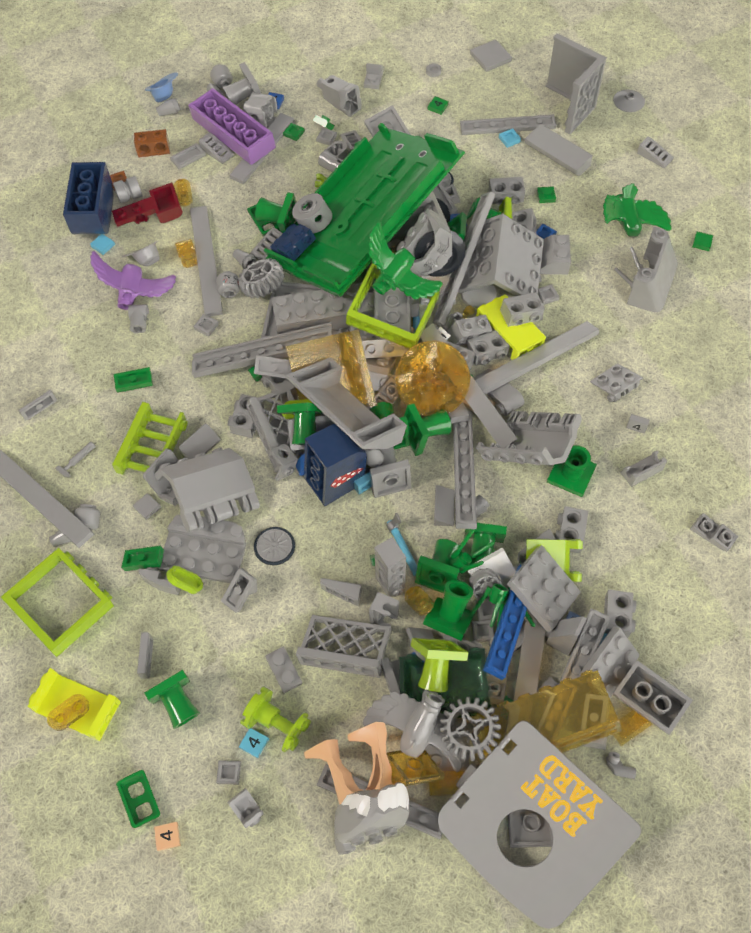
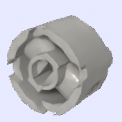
(261, 108)

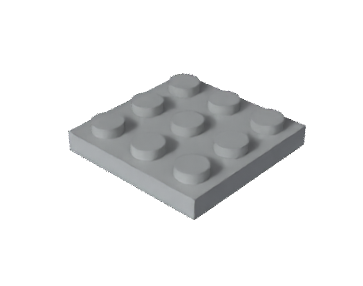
(544, 588)

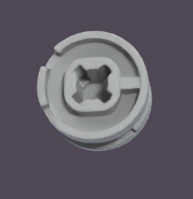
(480, 580)

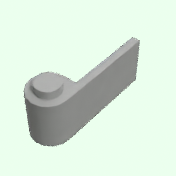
(506, 397)

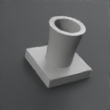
(242, 89)
(391, 475)

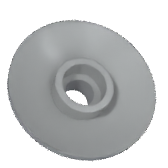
(629, 100)

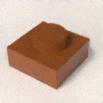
(117, 177)

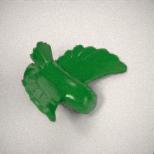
(634, 213)
(396, 269)

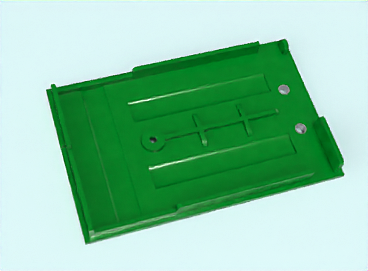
(373, 184)

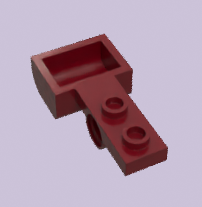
(162, 202)

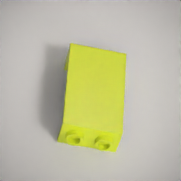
(520, 338)
(56, 689)

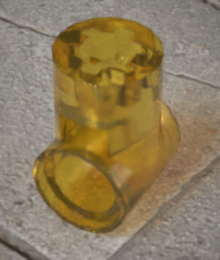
(186, 253)

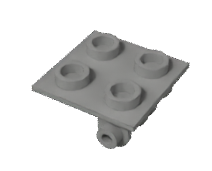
(617, 382)

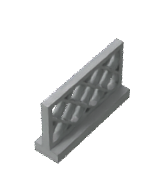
(263, 426)
(343, 662)

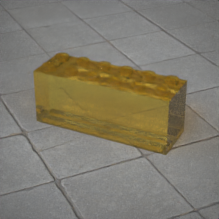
(564, 714)

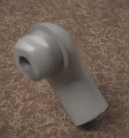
(616, 766)

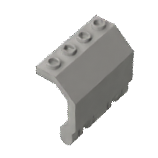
(541, 436)
(211, 486)

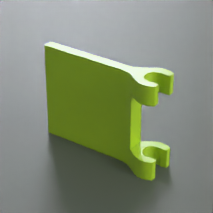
(559, 551)

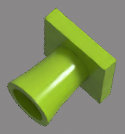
(436, 665)

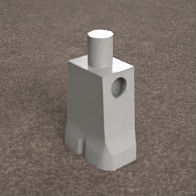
(341, 94)

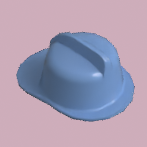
(163, 88)

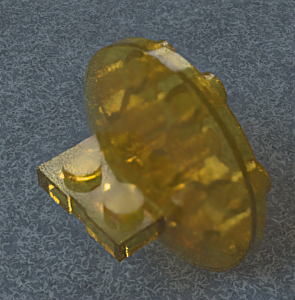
(432, 377)

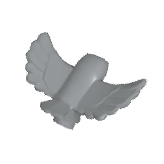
(418, 722)

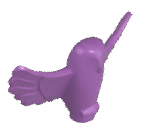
(130, 281)

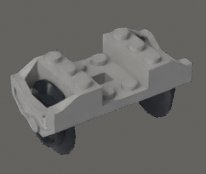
(430, 240)

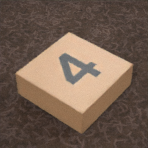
(167, 836)

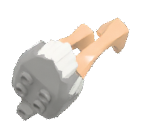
(362, 813)

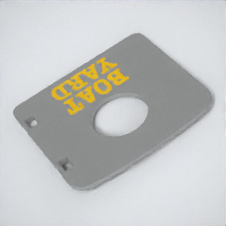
(585, 824)

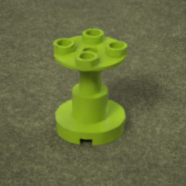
(262, 711)

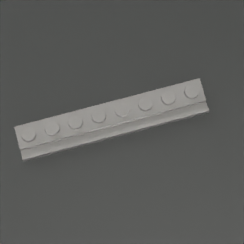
(245, 353)

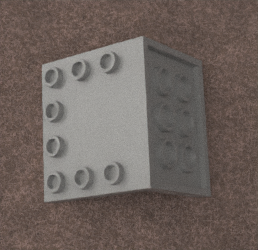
(577, 76)
(505, 257)

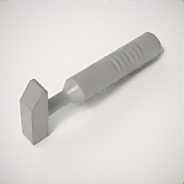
(75, 459)

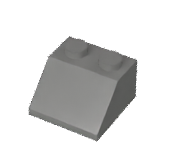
(556, 255)

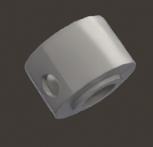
(315, 207)

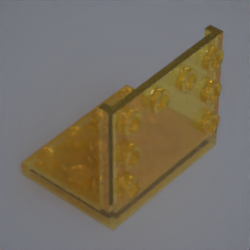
(346, 351)

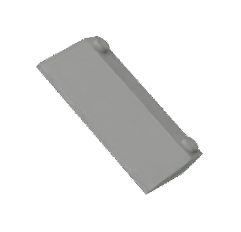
(322, 387)

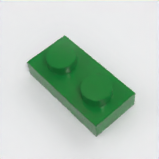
(133, 379)
(142, 558)

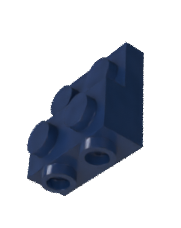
(293, 241)

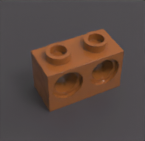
(151, 143)

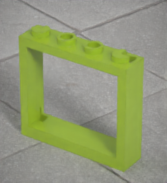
(381, 328)
(79, 626)

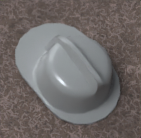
(146, 256)

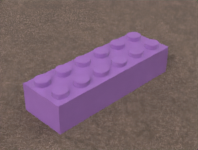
(232, 126)

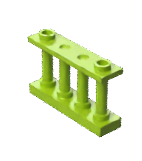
(138, 430)

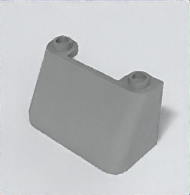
(653, 284)

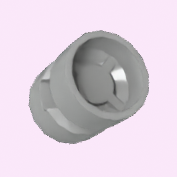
(127, 189)

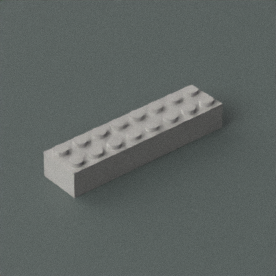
(320, 307)

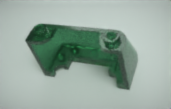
(464, 680)

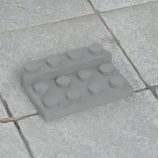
(208, 551)

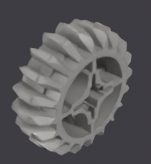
(261, 278)
(460, 731)

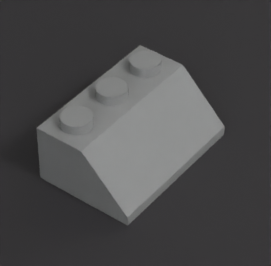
(652, 697)

